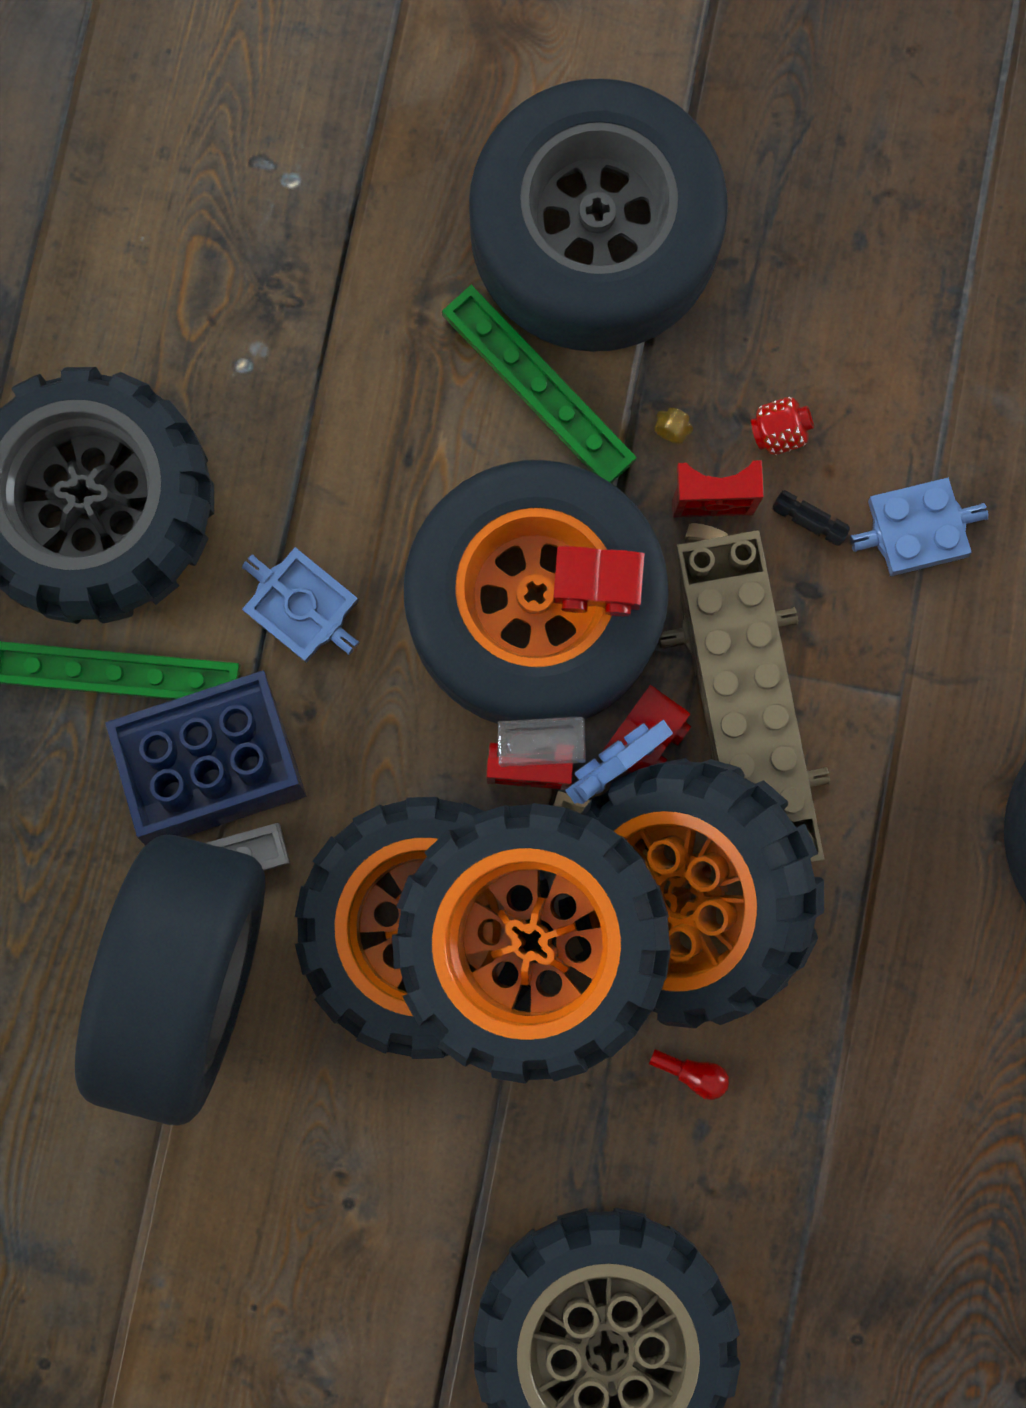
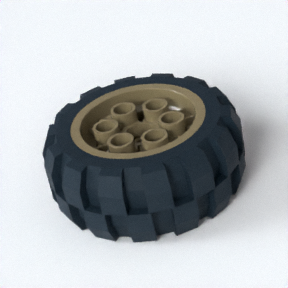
(641, 1265)

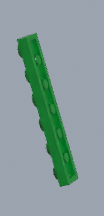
(538, 385)
(110, 671)

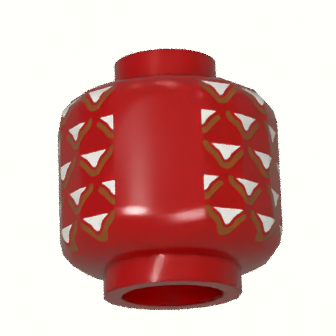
(782, 425)

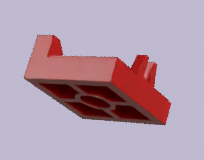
(715, 496)
(538, 776)

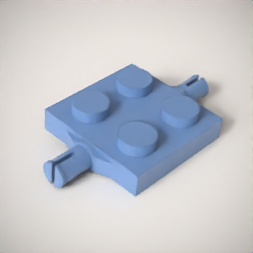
(919, 527)
(300, 604)
(616, 760)

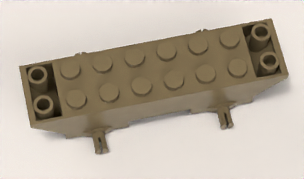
(743, 668)

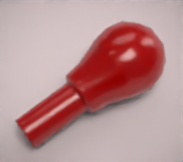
(704, 1078)

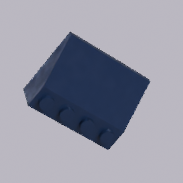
(205, 759)

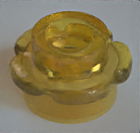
(673, 425)

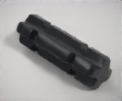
(811, 518)

